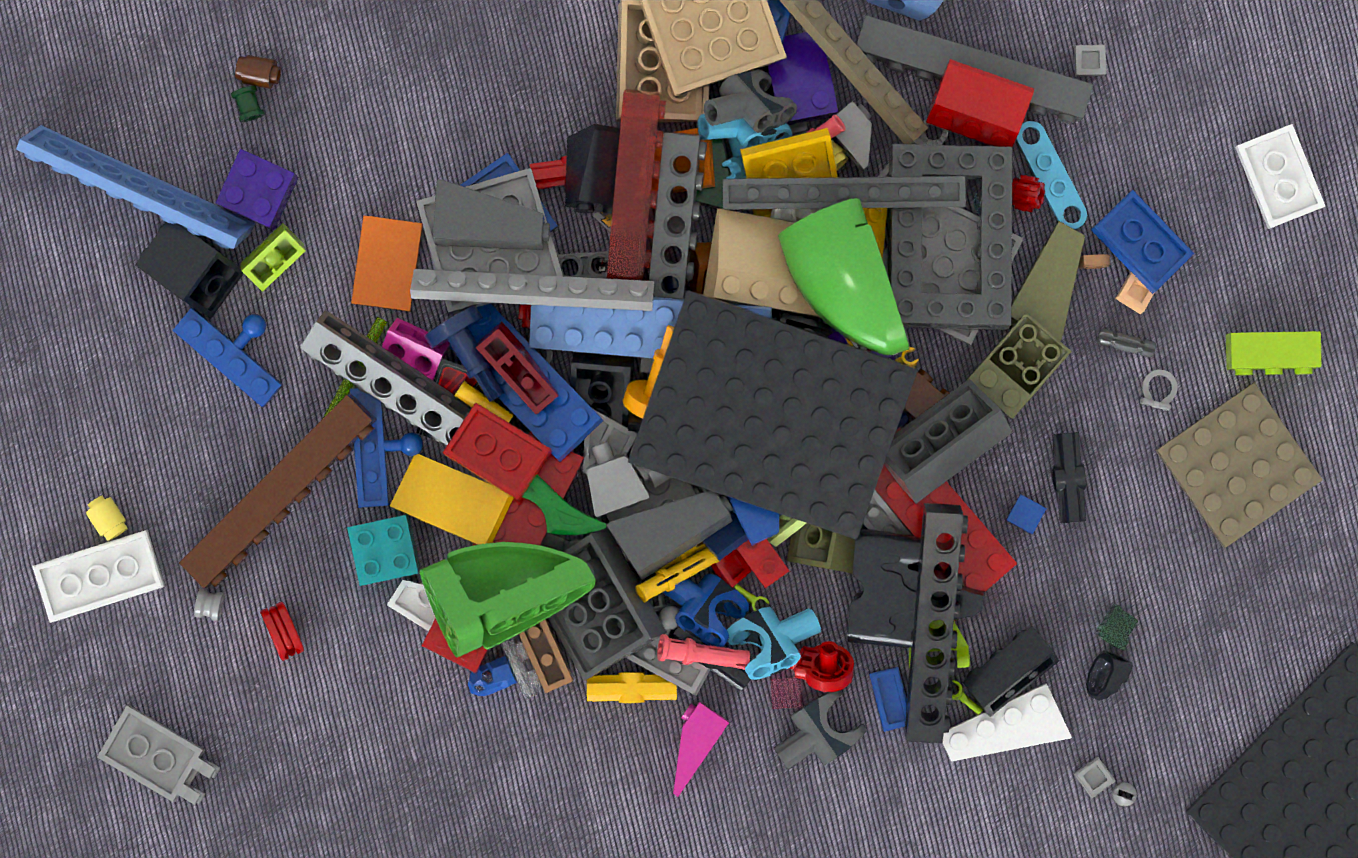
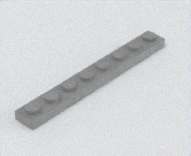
(532, 289)

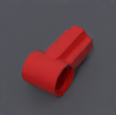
(549, 173)

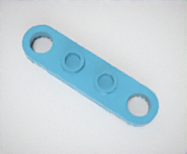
(1047, 166)

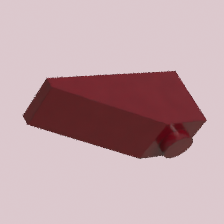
(517, 367)

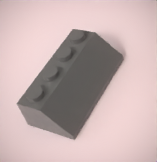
(945, 440)

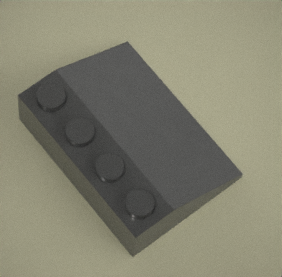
(611, 617)

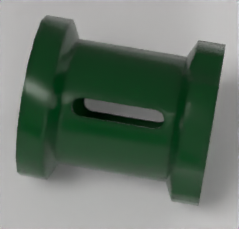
(247, 104)

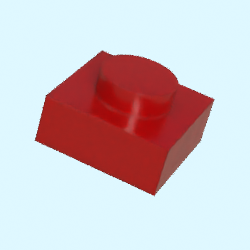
(732, 568)

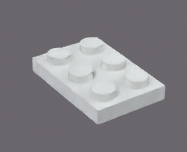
(1280, 176)

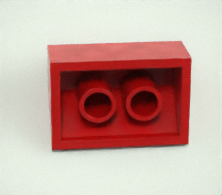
(979, 105)

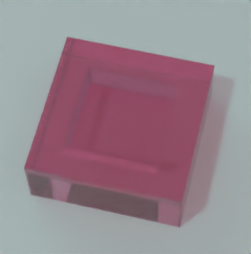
(786, 693)

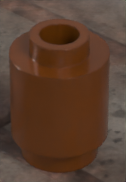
(257, 71)

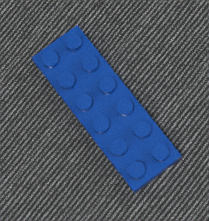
(563, 421)

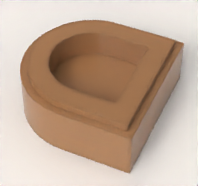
(1094, 261)

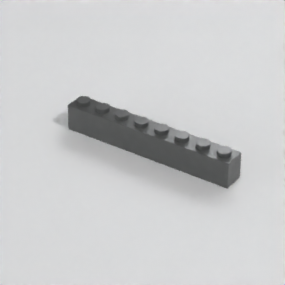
(929, 56)

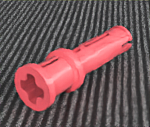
(690, 651)

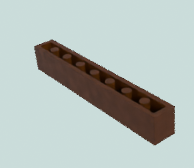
(278, 491)

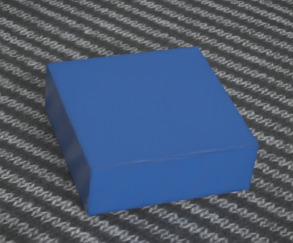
(1026, 514)

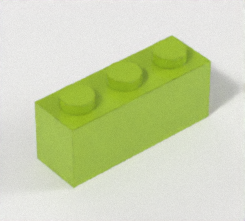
(1273, 352)

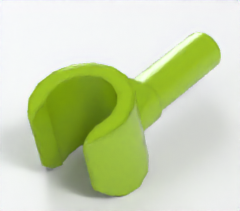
(749, 596)
(965, 699)

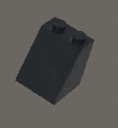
(592, 169)
(190, 268)

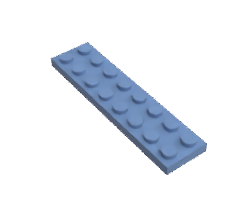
(133, 185)
(608, 330)

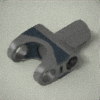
(747, 99)
(816, 734)

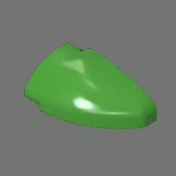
(844, 276)
(500, 591)

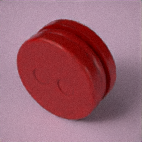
(282, 631)

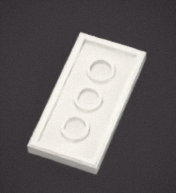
(98, 576)

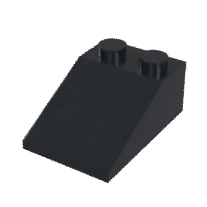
(603, 382)

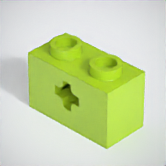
(272, 257)

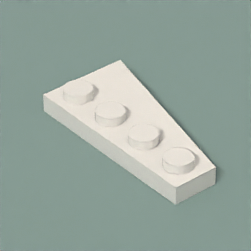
(1021, 723)

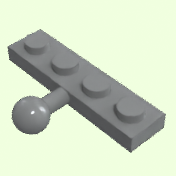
(687, 677)

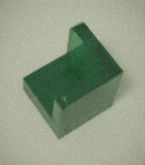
(1116, 627)

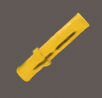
(650, 589)

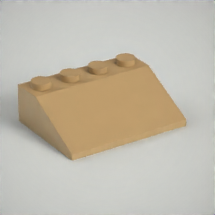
(642, 69)
(750, 264)

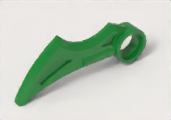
(559, 514)

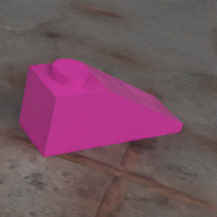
(698, 736)

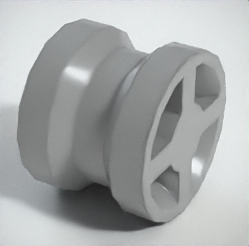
(209, 604)

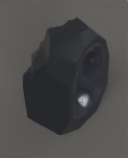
(1107, 675)

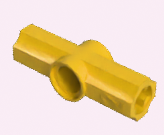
(630, 688)

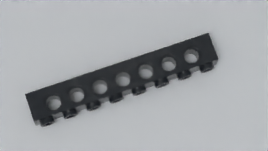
(933, 725)

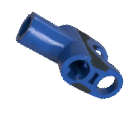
(702, 603)

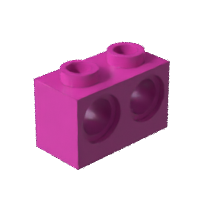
(414, 347)

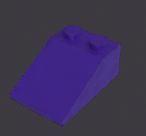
(804, 79)

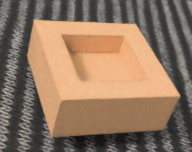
(1134, 294)

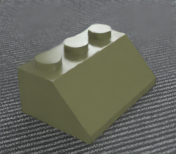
(822, 549)

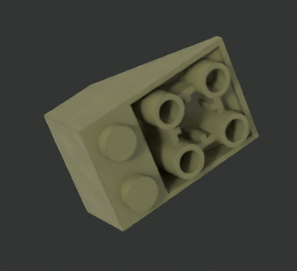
(1019, 365)

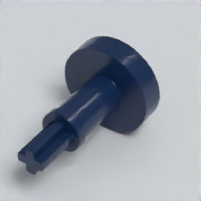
(459, 336)

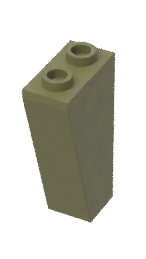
(1050, 281)

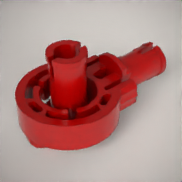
(820, 667)

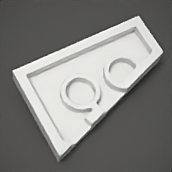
(413, 603)

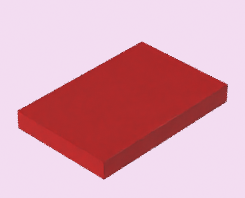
(497, 451)

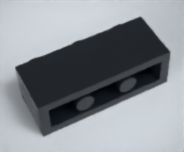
(1010, 670)

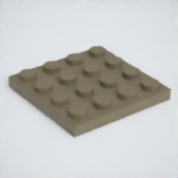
(1239, 465)

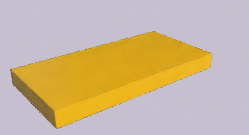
(451, 500)

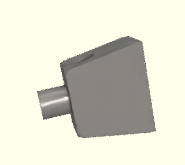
(613, 481)

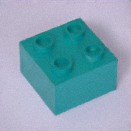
(384, 550)

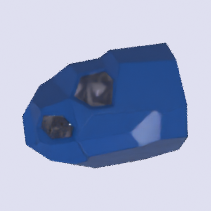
(492, 677)

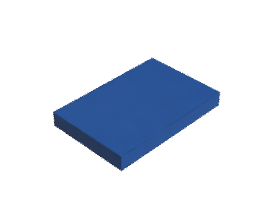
(1142, 241)

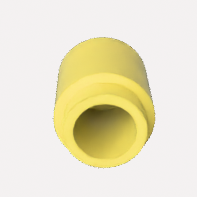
(106, 517)

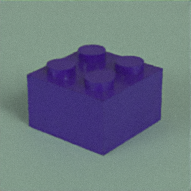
(257, 189)

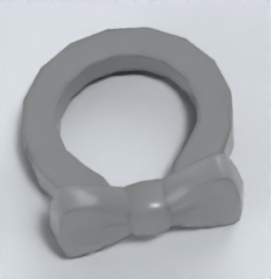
(1164, 404)

